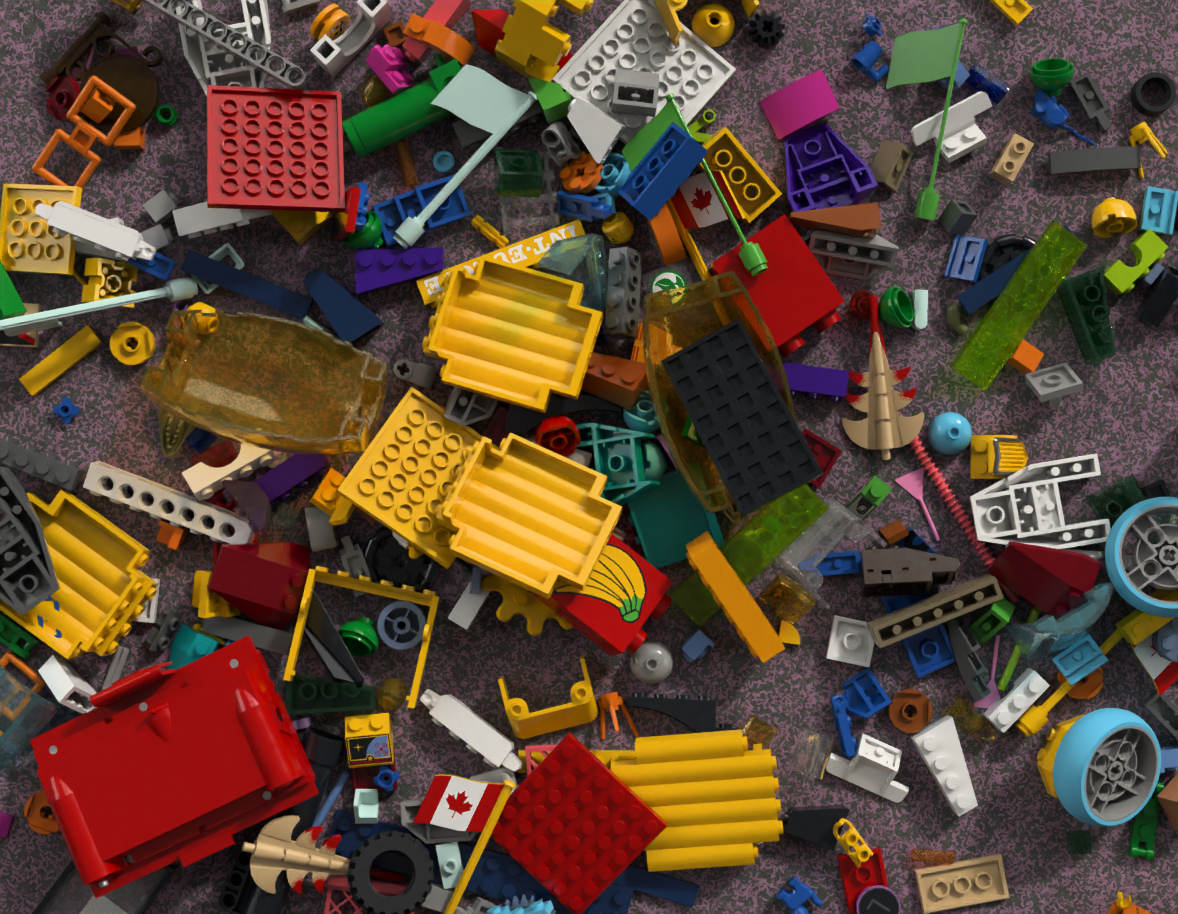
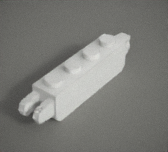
(97, 230)
(471, 728)

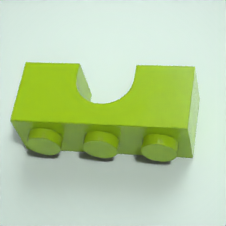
(1147, 249)

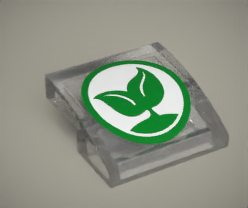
(666, 277)

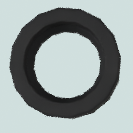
(1165, 82)

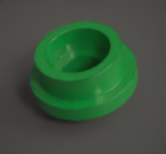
(160, 115)

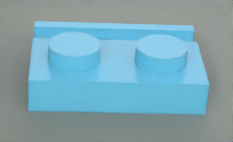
(1158, 210)
(1080, 660)

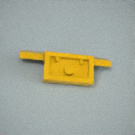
(330, 501)

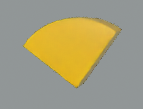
(788, 633)

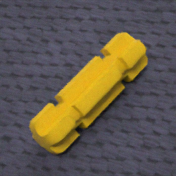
(489, 231)

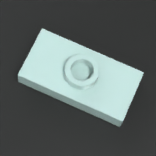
(449, 863)

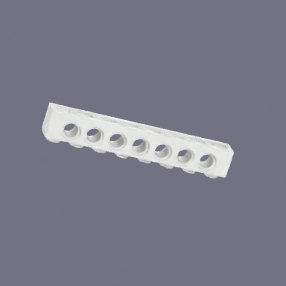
(97, 484)

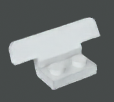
(960, 131)
(871, 768)

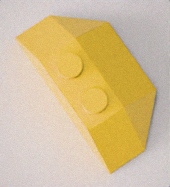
(1047, 754)

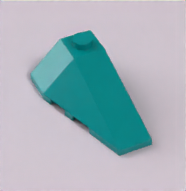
(190, 646)

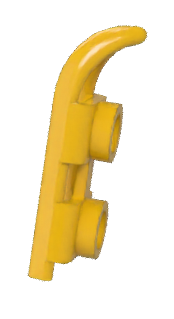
(851, 838)

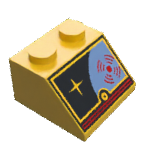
(369, 740)

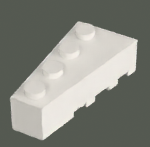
(199, 218)
(945, 760)

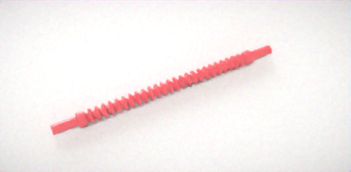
(956, 508)

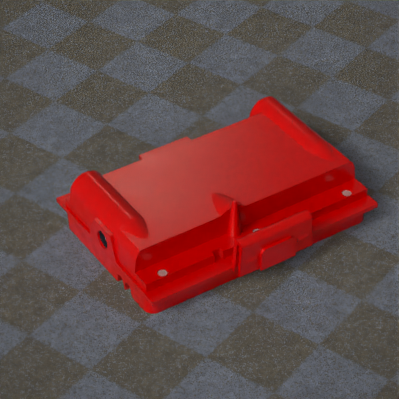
(172, 766)

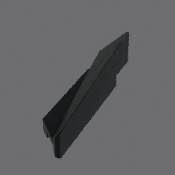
(329, 645)

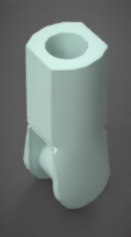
(920, 308)

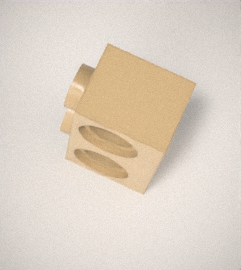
(1011, 159)

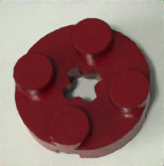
(57, 90)

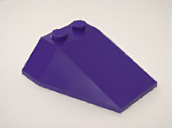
(824, 171)

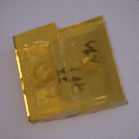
(788, 597)

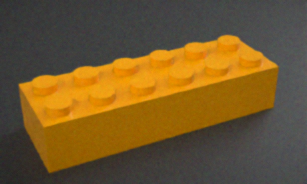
(733, 597)

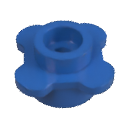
(872, 25)
(72, 410)
(386, 784)

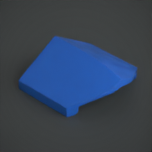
(865, 695)

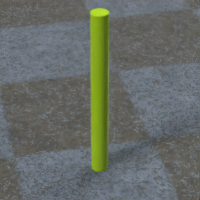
(1014, 658)

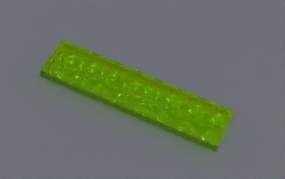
(1018, 305)
(754, 547)

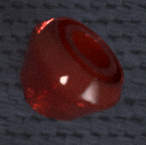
(860, 304)

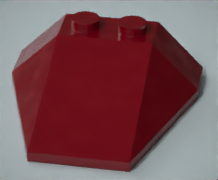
(1046, 577)
(262, 579)

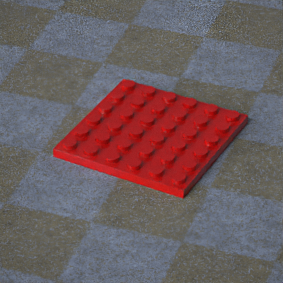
(274, 149)
(575, 825)

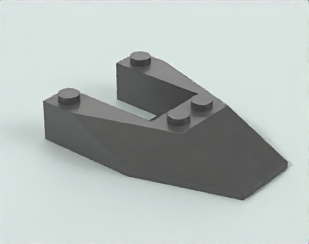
(25, 561)

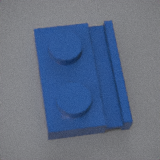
(966, 258)

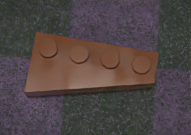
(615, 379)

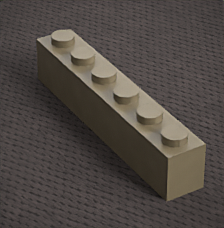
(934, 610)

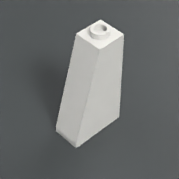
(469, 605)

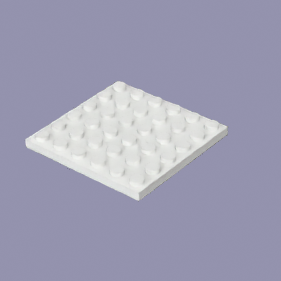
(639, 41)

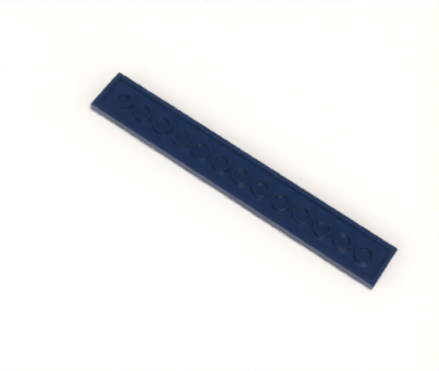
(494, 875)

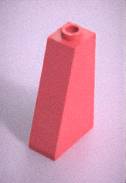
(442, 11)

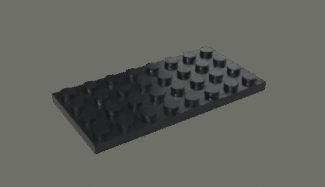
(741, 418)

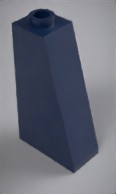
(344, 312)

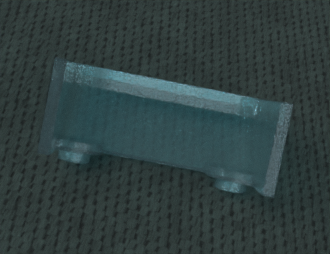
(581, 261)

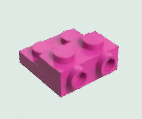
(389, 66)

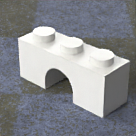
(1017, 701)

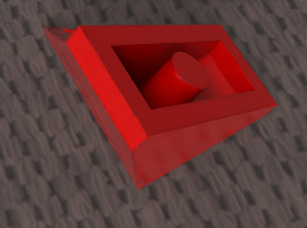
(489, 27)

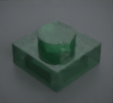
(1078, 842)

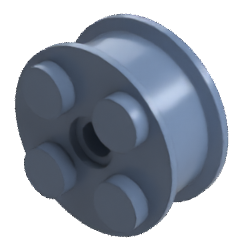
(389, 626)
(1166, 640)

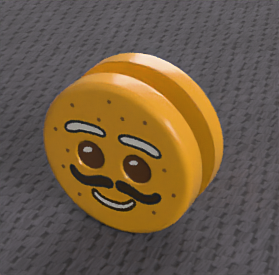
(331, 22)

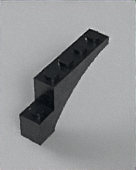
(521, 419)
(695, 714)

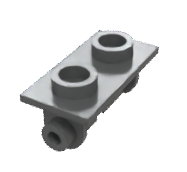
(160, 638)

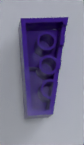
(394, 267)

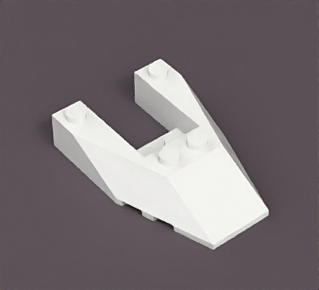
(217, 66)
(1030, 510)

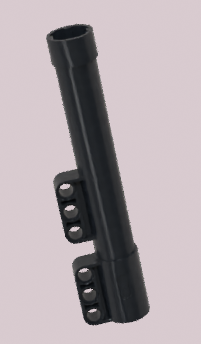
(323, 753)

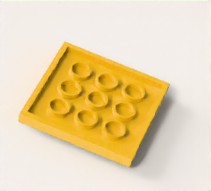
(26, 238)

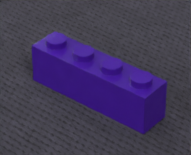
(816, 381)
(290, 474)

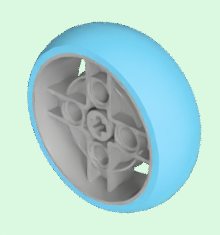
(1140, 524)
(1107, 767)

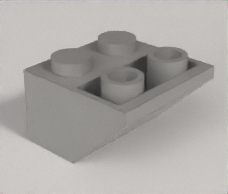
(635, 92)

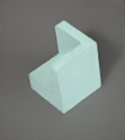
(366, 806)

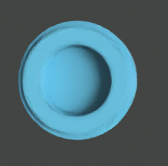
(444, 162)

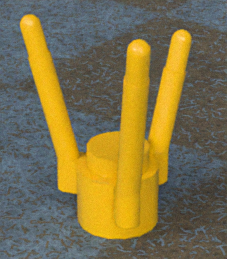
(1142, 134)

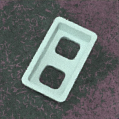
(225, 250)

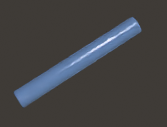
(331, 798)

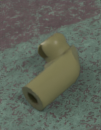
(953, 318)

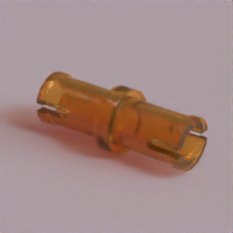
(406, 164)

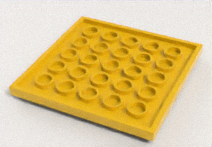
(408, 473)

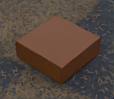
(394, 34)
(894, 532)

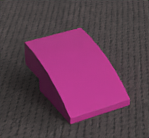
(800, 104)

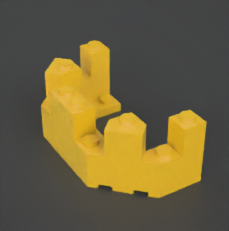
(532, 43)

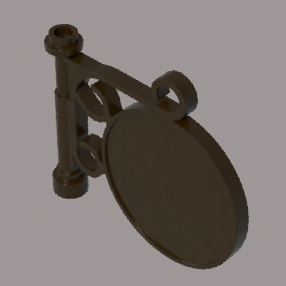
(122, 72)

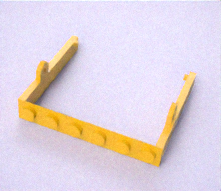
(364, 584)

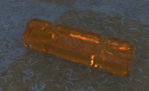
(933, 856)

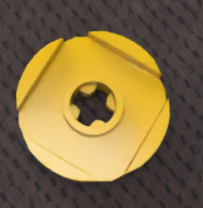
(123, 335)

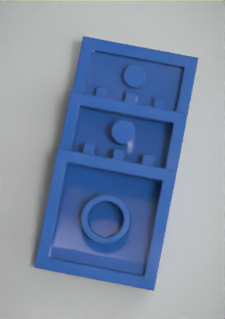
(411, 204)
(926, 649)

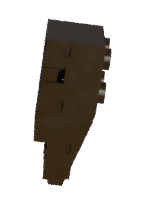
(904, 571)

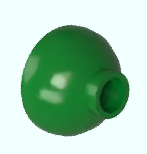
(1051, 75)
(369, 237)
(896, 308)
(359, 637)

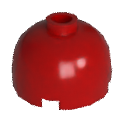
(558, 435)

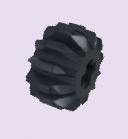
(765, 20)

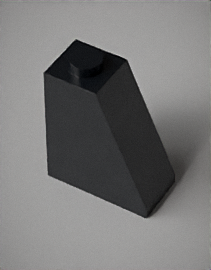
(1159, 297)
(815, 823)

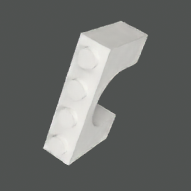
(338, 53)

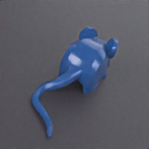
(1053, 115)

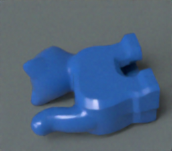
(797, 896)

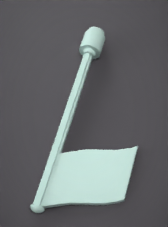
(483, 104)
(174, 289)

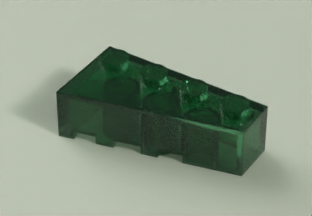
(1088, 314)
(322, 695)

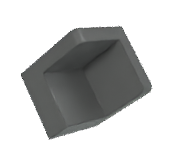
(957, 217)

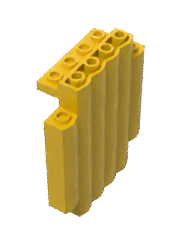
(512, 333)
(528, 515)
(95, 576)
(708, 794)

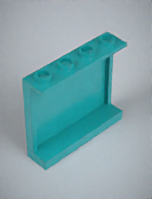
(669, 520)

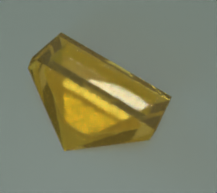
(758, 730)

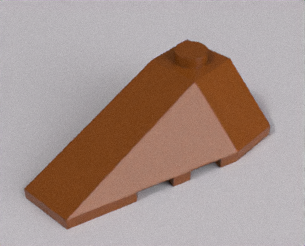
(847, 220)

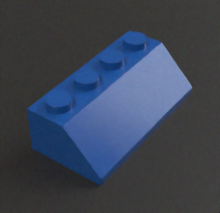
(662, 171)

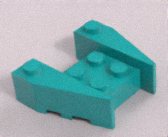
(619, 458)

